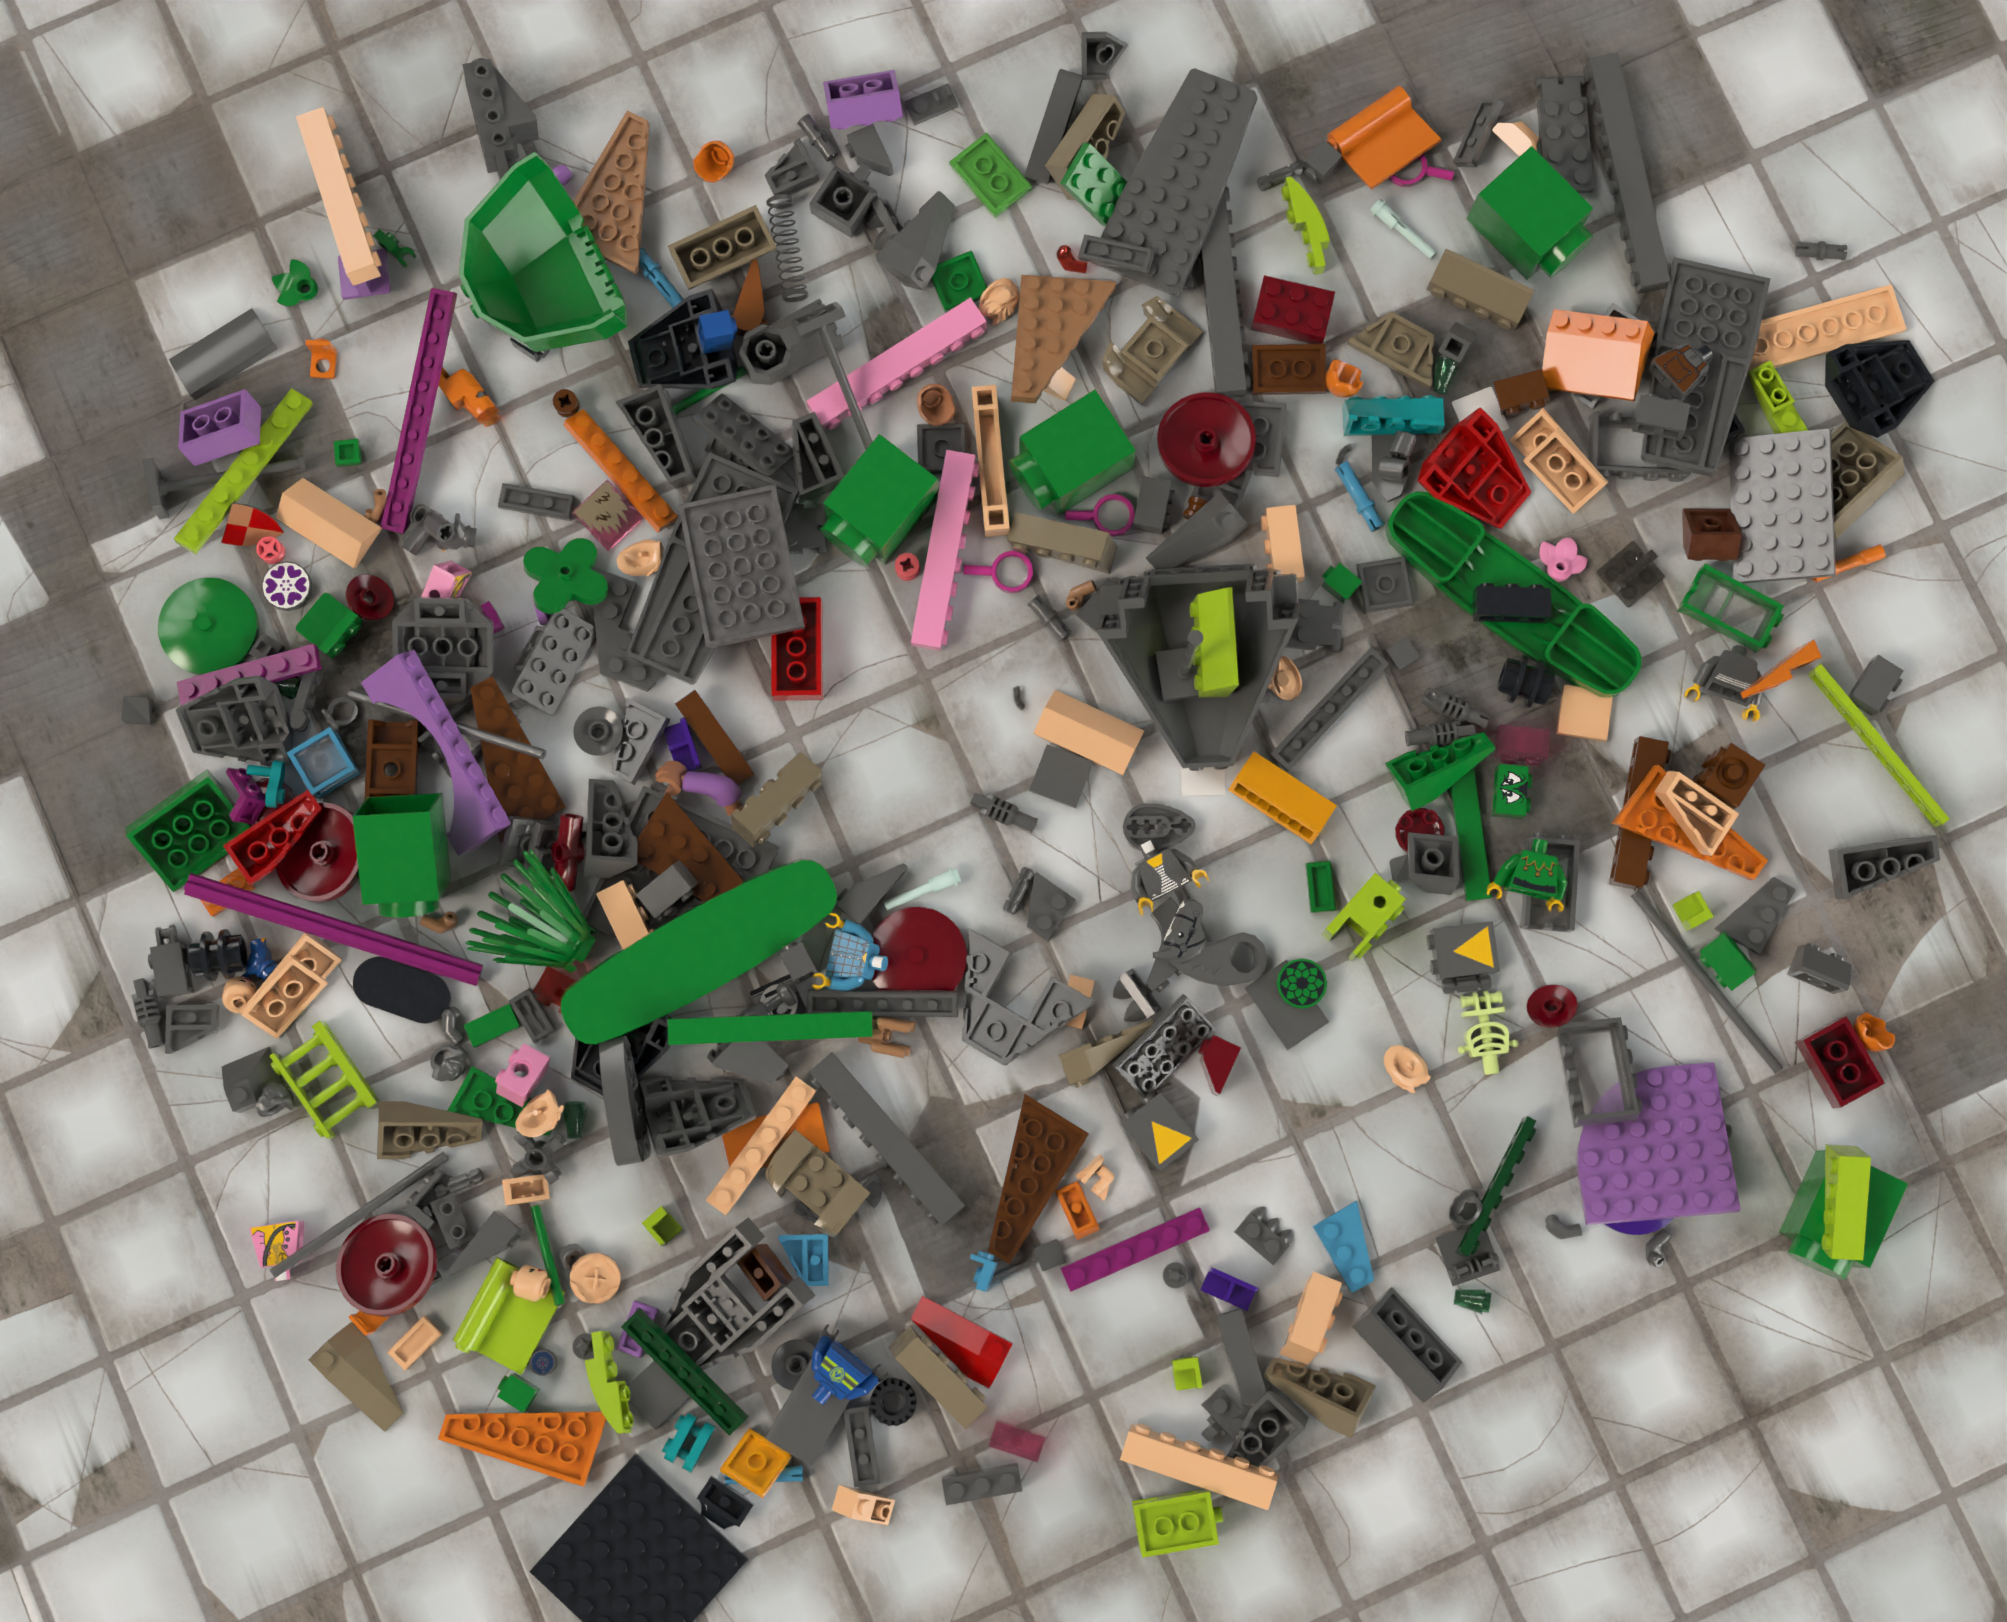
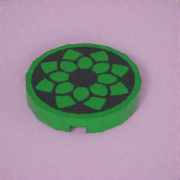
(1301, 983)

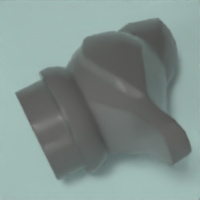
(463, 536)

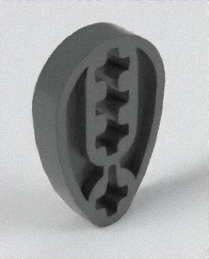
(1152, 813)

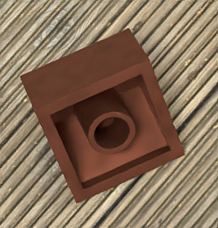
(1710, 534)

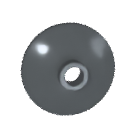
(590, 722)
(781, 1362)

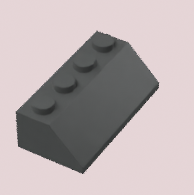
(1407, 1345)

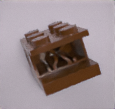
(1729, 774)

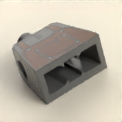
(1681, 368)

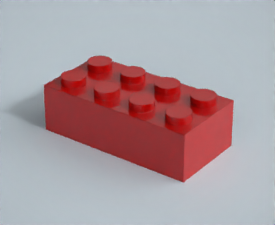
(799, 657)

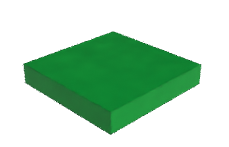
(958, 281)

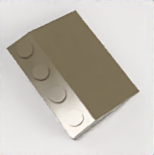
(1860, 474)

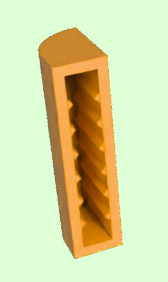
(1282, 797)

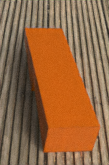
(1781, 672)

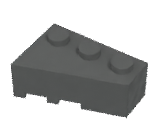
(814, 459)

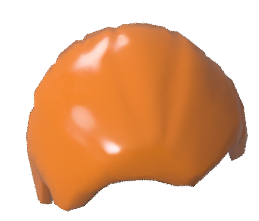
(713, 161)
(1343, 379)
(1873, 1033)

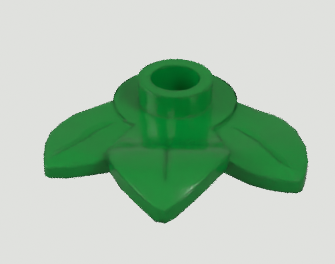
(293, 283)

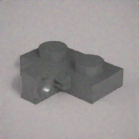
(1224, 1416)

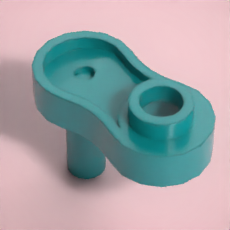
(274, 793)

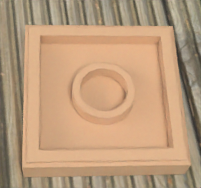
(1583, 714)

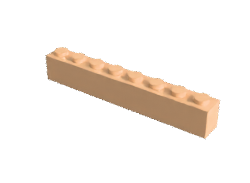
(338, 196)

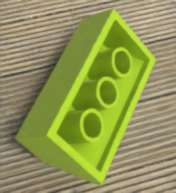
(1217, 653)

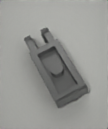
(305, 700)

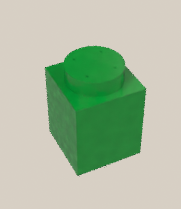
(1532, 216)
(1072, 455)
(878, 503)
(402, 853)
(1806, 1219)

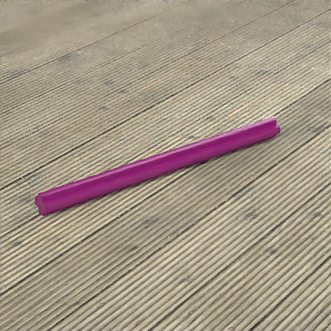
(333, 929)

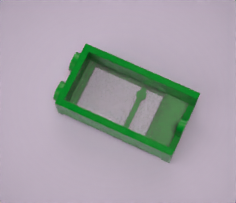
(1731, 608)

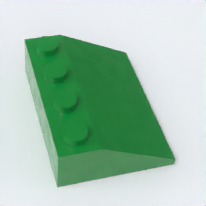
(186, 830)

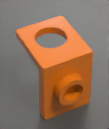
(322, 350)
(367, 1323)

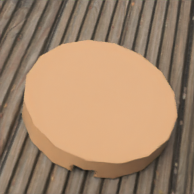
(595, 1278)

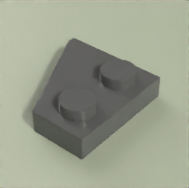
(1047, 907)

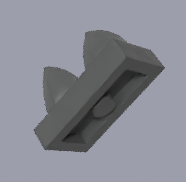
(883, 215)
(1144, 1003)

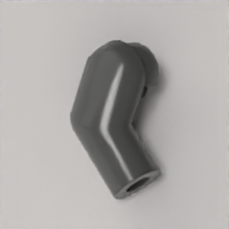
(448, 1027)
(1560, 1230)
(1653, 1248)

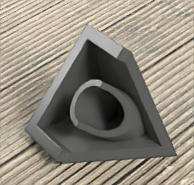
(1099, 54)

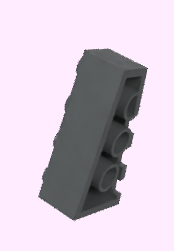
(659, 430)
(1871, 864)

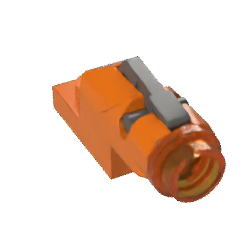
(472, 394)

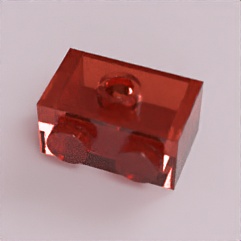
(552, 986)

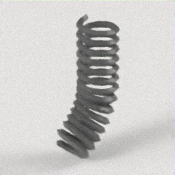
(1346, 449)
(1019, 703)

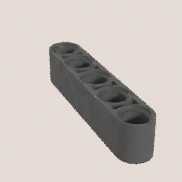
(1054, 124)

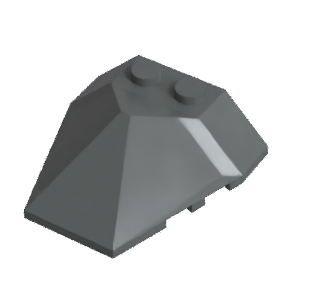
(239, 721)
(692, 1111)

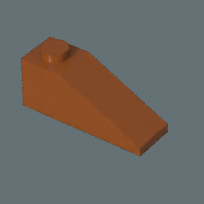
(750, 307)

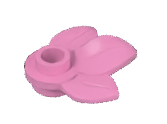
(1563, 556)

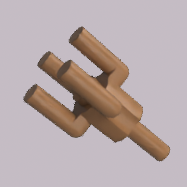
(882, 1033)

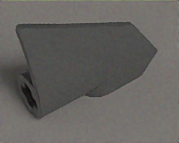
(1391, 463)

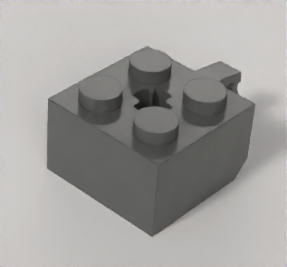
(841, 187)

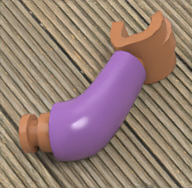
(717, 786)

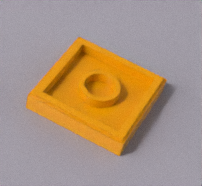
(755, 1463)

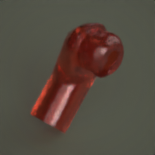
(1068, 261)

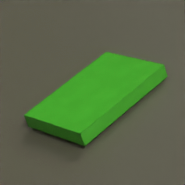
(990, 175)

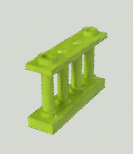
(350, 1077)

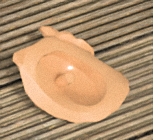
(999, 300)
(641, 558)
(1286, 680)
(1406, 1067)
(539, 1115)

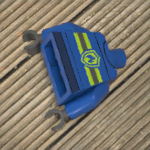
(840, 1371)

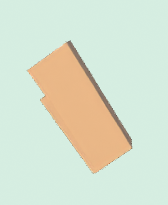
(1558, 461)
(327, 522)
(1088, 732)
(291, 985)

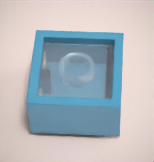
(324, 763)

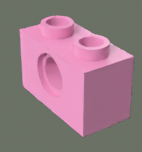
(520, 1088)

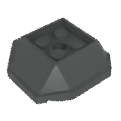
(465, 629)

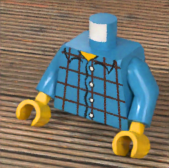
(851, 957)

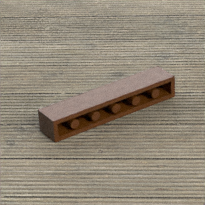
(1632, 849)

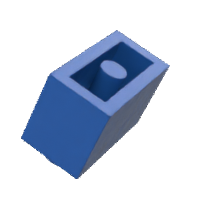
(716, 331)

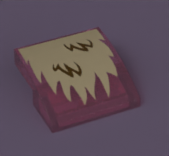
(607, 515)

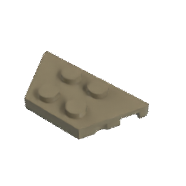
(1398, 346)

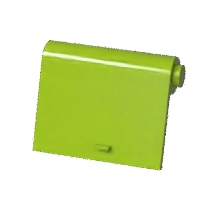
(502, 1323)

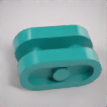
(686, 1426)

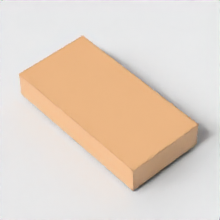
(415, 1342)

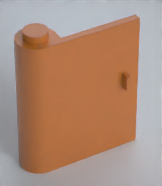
(1383, 138)

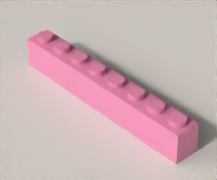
(900, 362)
(943, 550)

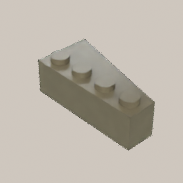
(1094, 125)
(1063, 542)
(776, 800)
(937, 1377)

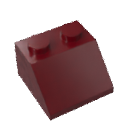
(1217, 1061)

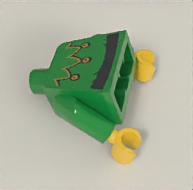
(1532, 875)

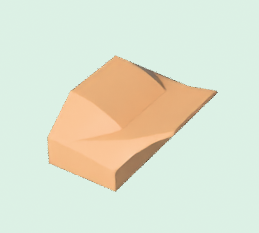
(1517, 136)

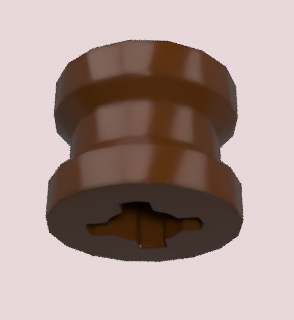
(566, 408)
(1195, 505)

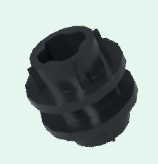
(1526, 681)
(212, 955)

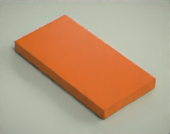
(809, 1124)

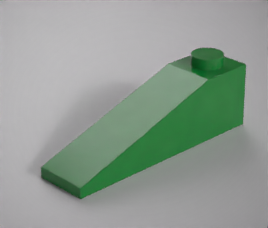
(1430, 773)

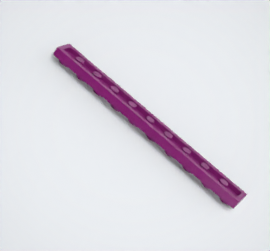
(419, 410)

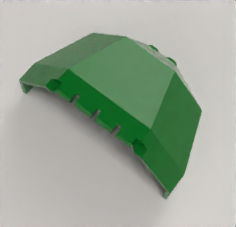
(535, 264)

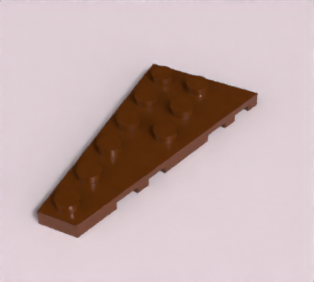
(515, 777)
(675, 837)
(1038, 1160)

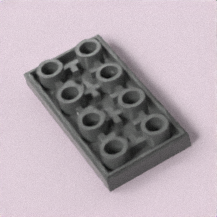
(1163, 1046)

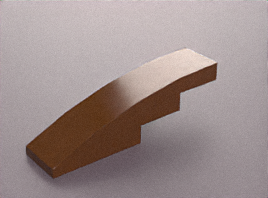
(714, 737)

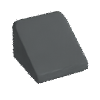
(1049, 1255)

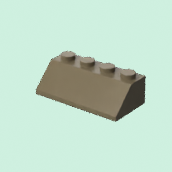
(722, 247)
(1480, 290)

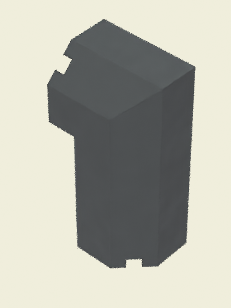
(779, 351)

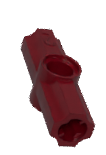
(568, 849)

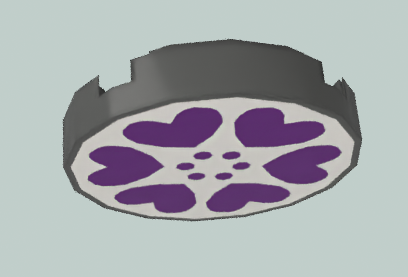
(286, 586)

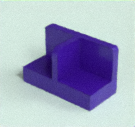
(682, 745)
(1228, 1288)

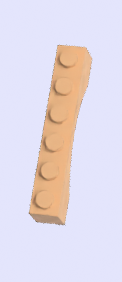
(991, 461)

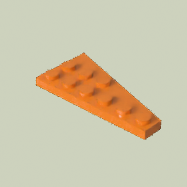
(1650, 818)
(540, 1441)

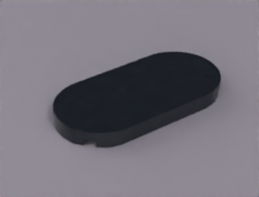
(401, 990)

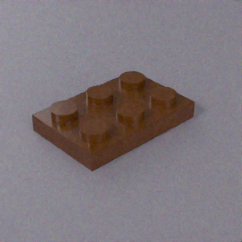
(1288, 369)

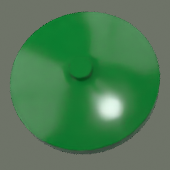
(208, 625)

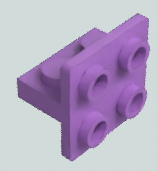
(373, 287)

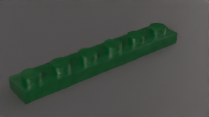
(1501, 1178)
(684, 1371)

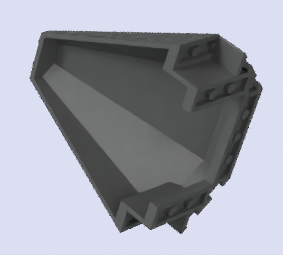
(1154, 616)

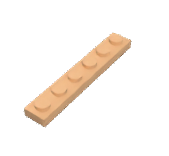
(761, 1146)

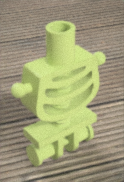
(1489, 1056)

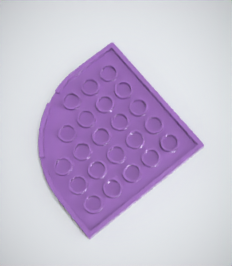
(1667, 1160)

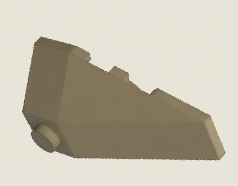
(1091, 1058)
(415, 1128)
(354, 1370)
(1330, 1398)

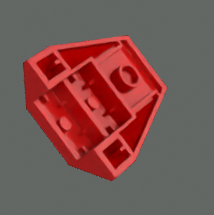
(1476, 471)

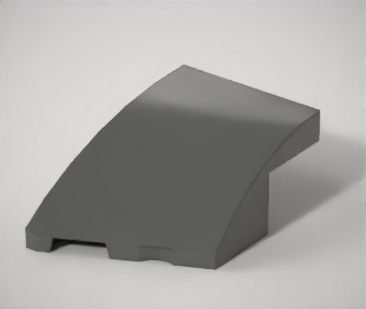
(526, 835)

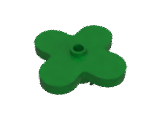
(565, 575)

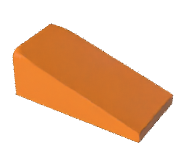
(1077, 1210)

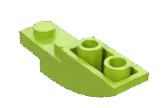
(1306, 217)
(1775, 400)
(609, 1394)

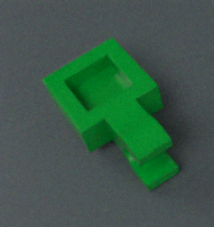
(389, 242)

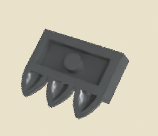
(1263, 1236)

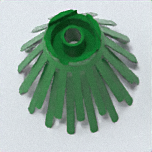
(554, 944)

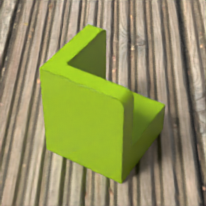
(1692, 911)
(662, 1226)
(1186, 1373)

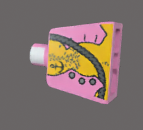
(446, 580)
(276, 1243)

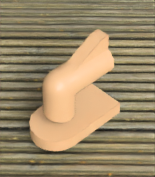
(1102, 1185)

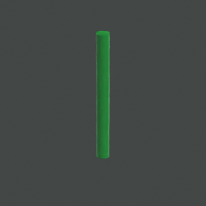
(702, 394)
(547, 1255)

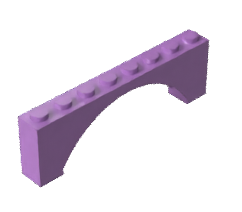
(476, 808)

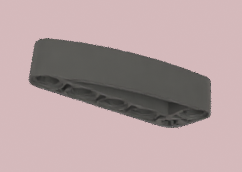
(623, 1103)

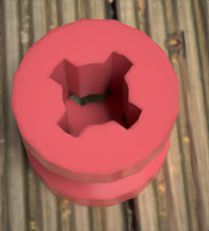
(266, 547)
(906, 571)

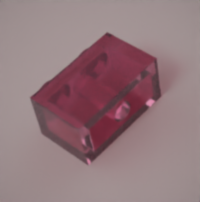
(1522, 744)
(1016, 1440)

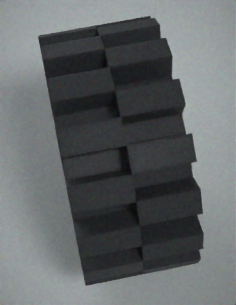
(908, 1395)

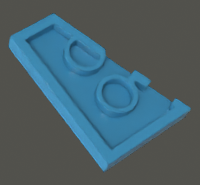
(1346, 1245)

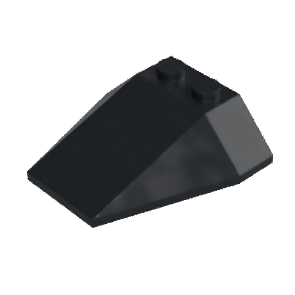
(687, 363)
(1876, 383)
(646, 1045)

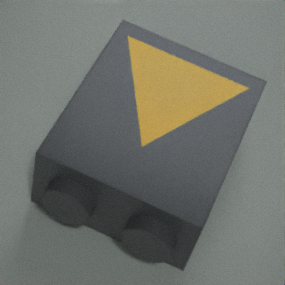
(1463, 951)
(1158, 1131)

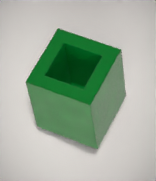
(1340, 582)
(517, 1392)

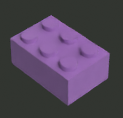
(863, 100)
(219, 427)

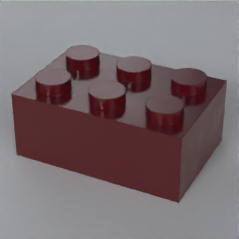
(1293, 310)
(1839, 1062)

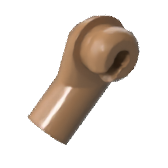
(380, 502)
(1078, 593)
(441, 924)

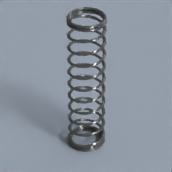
(790, 291)

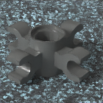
(550, 1171)

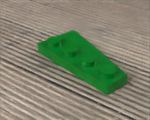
(479, 1100)

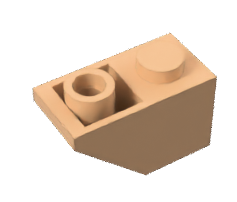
(863, 1505)

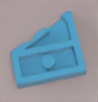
(808, 1257)

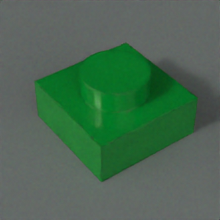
(347, 452)

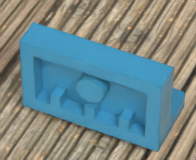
(984, 1275)

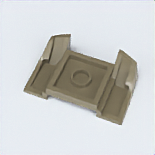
(1150, 350)
(816, 1182)

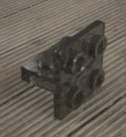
(1631, 573)

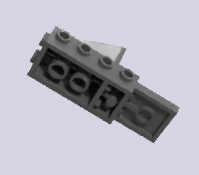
(499, 115)

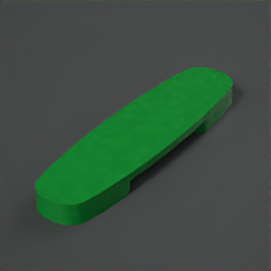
(1460, 555)
(698, 951)

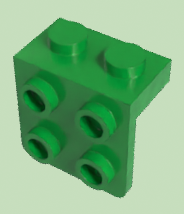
(329, 625)

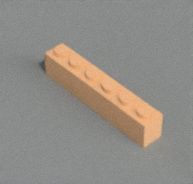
(1199, 1466)

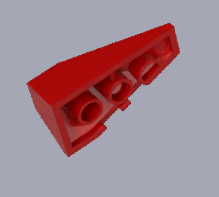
(269, 840)
(968, 1345)

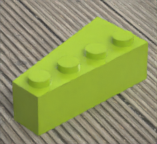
(1845, 1201)

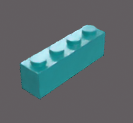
(1387, 416)

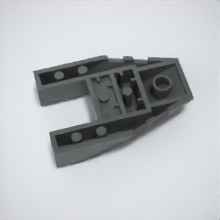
(711, 1315)

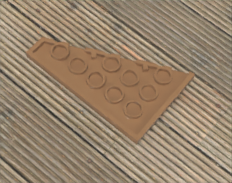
(615, 191)
(1049, 324)

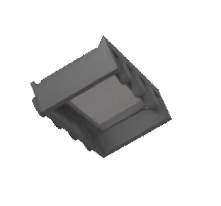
(1617, 450)
(1598, 1072)

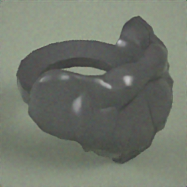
(451, 1067)
(274, 1099)
(1463, 1209)

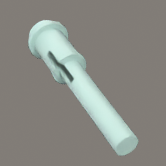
(1393, 220)
(935, 884)

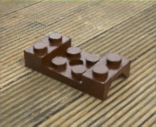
(392, 744)

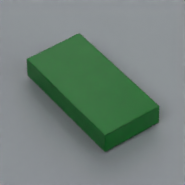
(1320, 887)
(492, 1025)

